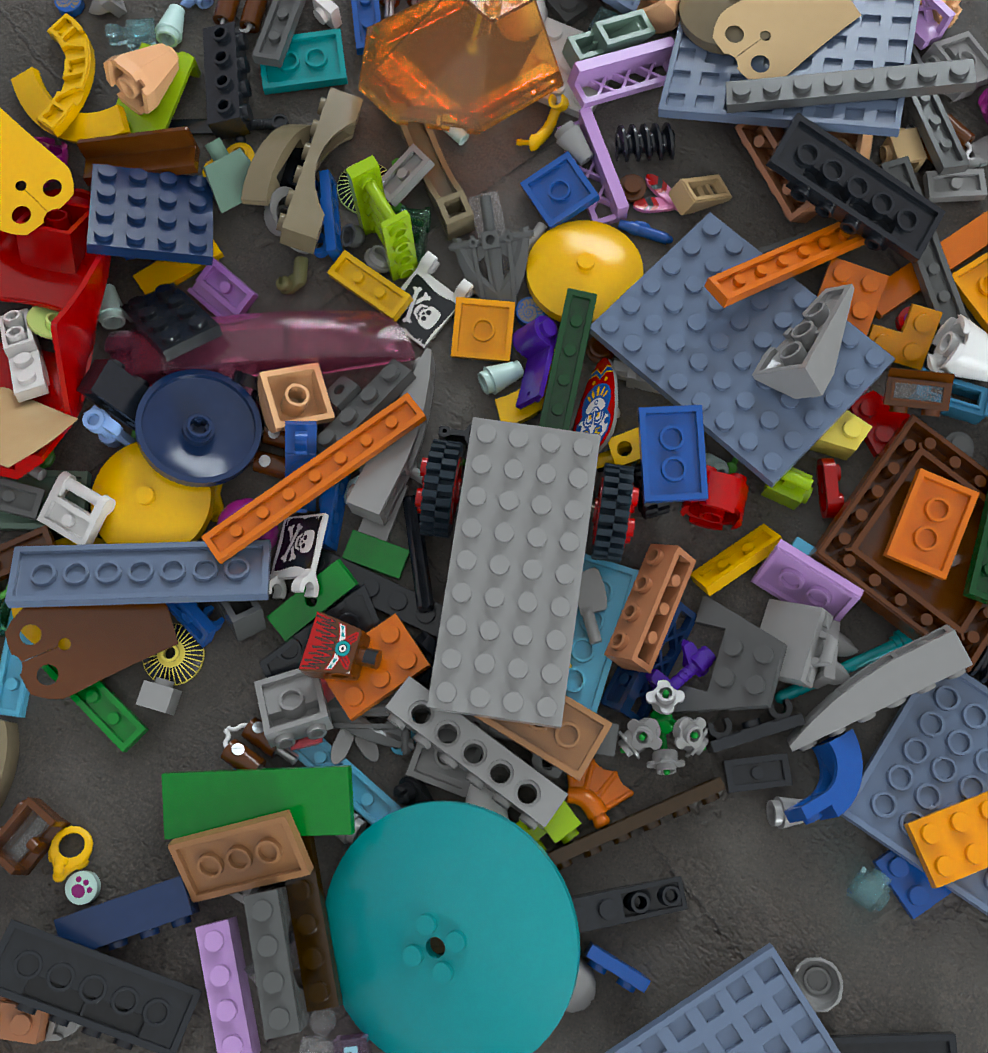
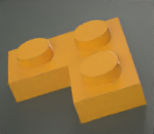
(915, 338)

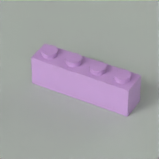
(227, 987)

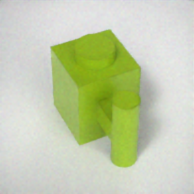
(790, 489)
(560, 827)

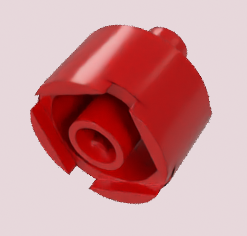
(724, 504)

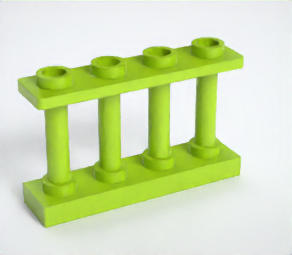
(378, 217)

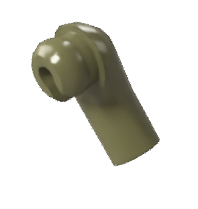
(297, 279)

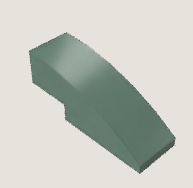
(609, 36)

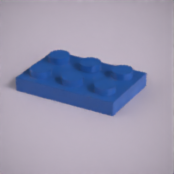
(672, 454)

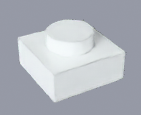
(327, 13)

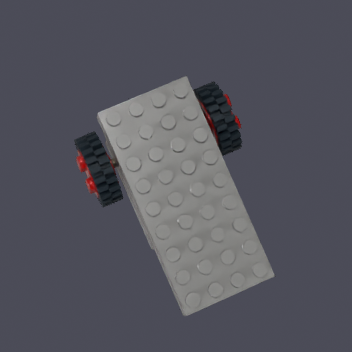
(516, 562)

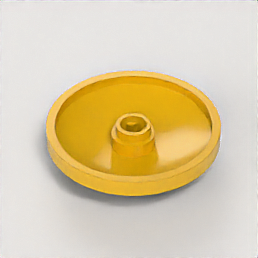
(582, 258)
(148, 504)

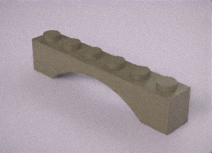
(336, 125)
(441, 186)

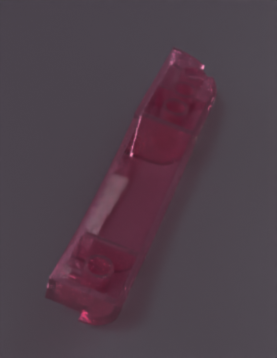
(274, 341)

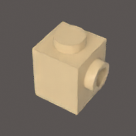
(906, 144)

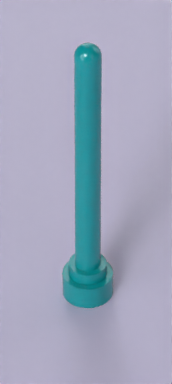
(897, 640)

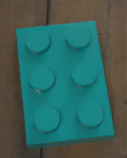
(310, 63)

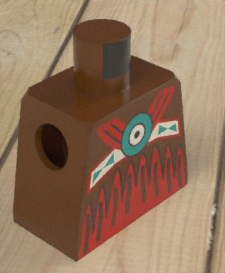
(337, 650)

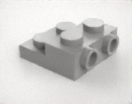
(958, 48)
(292, 708)

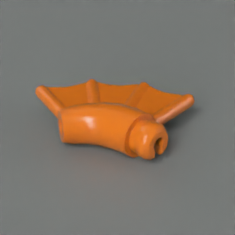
(597, 793)

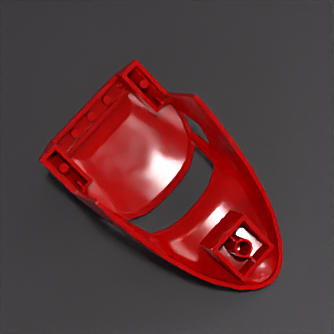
(58, 274)

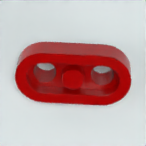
(828, 476)

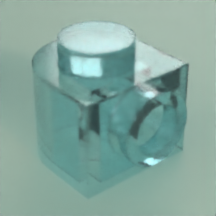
(870, 889)

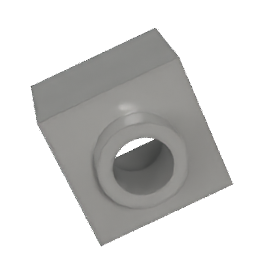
(159, 696)

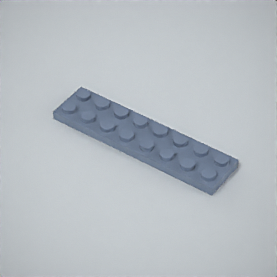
(135, 574)

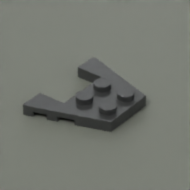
(745, 665)

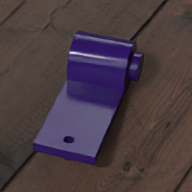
(537, 344)

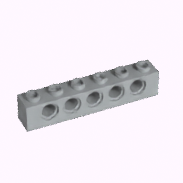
(548, 798)

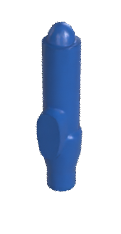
(644, 230)

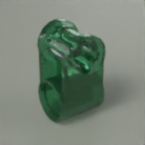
(421, 227)

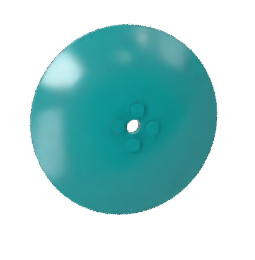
(493, 904)

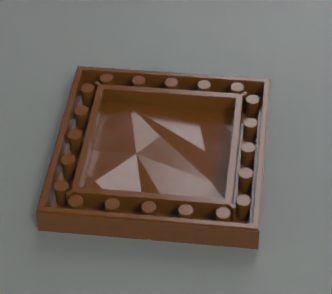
(862, 528)

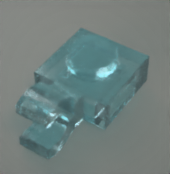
(135, 33)

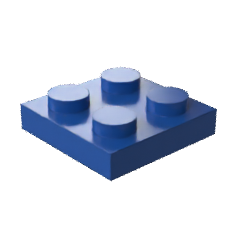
(560, 191)
(909, 884)

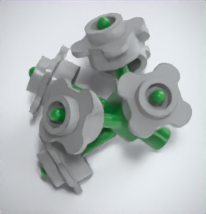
(646, 732)

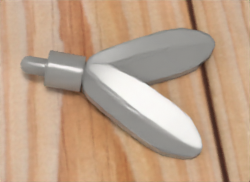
(343, 743)

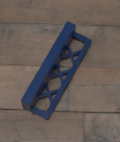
(630, 684)

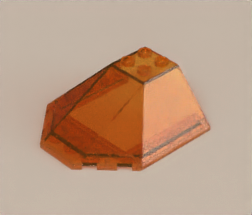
(458, 63)

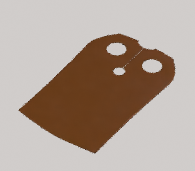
(101, 641)

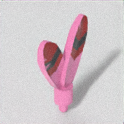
(657, 204)

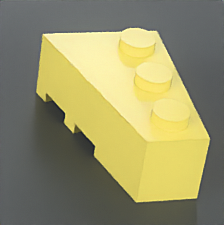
(843, 437)

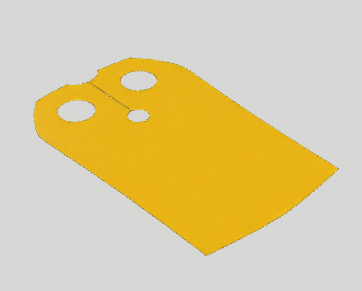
(28, 161)

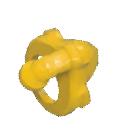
(63, 865)

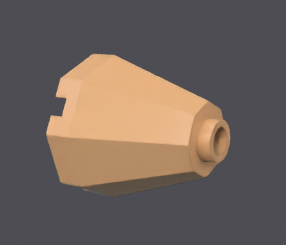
(142, 76)

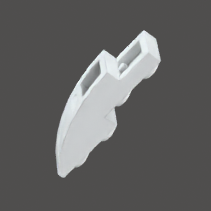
(24, 356)

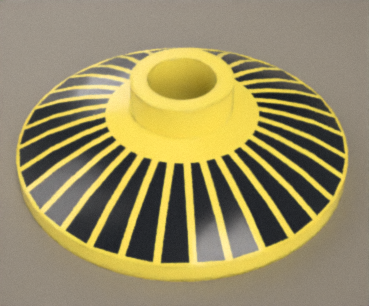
(185, 663)

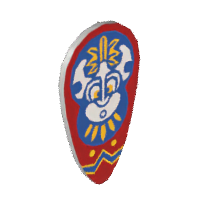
(599, 403)

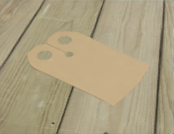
(794, 26)
(27, 427)

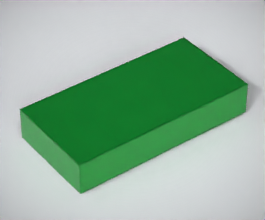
(376, 554)

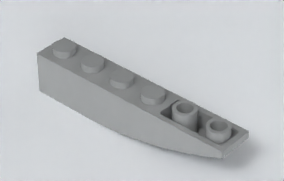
(387, 473)
(884, 684)

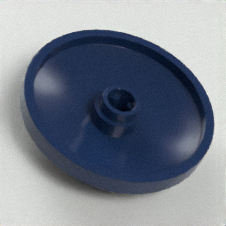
(198, 428)

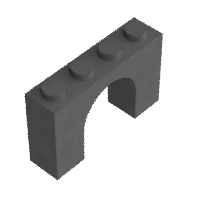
(279, 995)

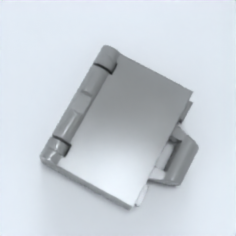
(807, 636)

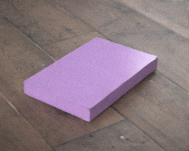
(802, 580)

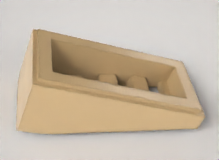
(696, 194)

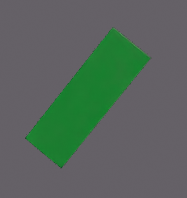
(205, 800)

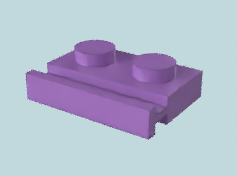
(222, 291)

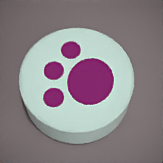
(82, 887)

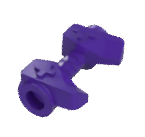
(694, 663)

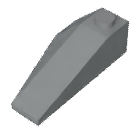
(811, 349)

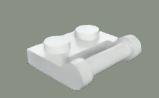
(71, 519)

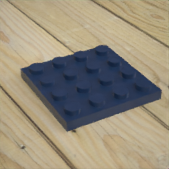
(150, 215)

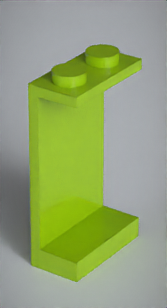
(162, 115)

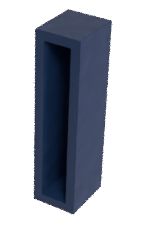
(129, 915)

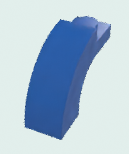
(838, 780)

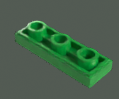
(300, 611)

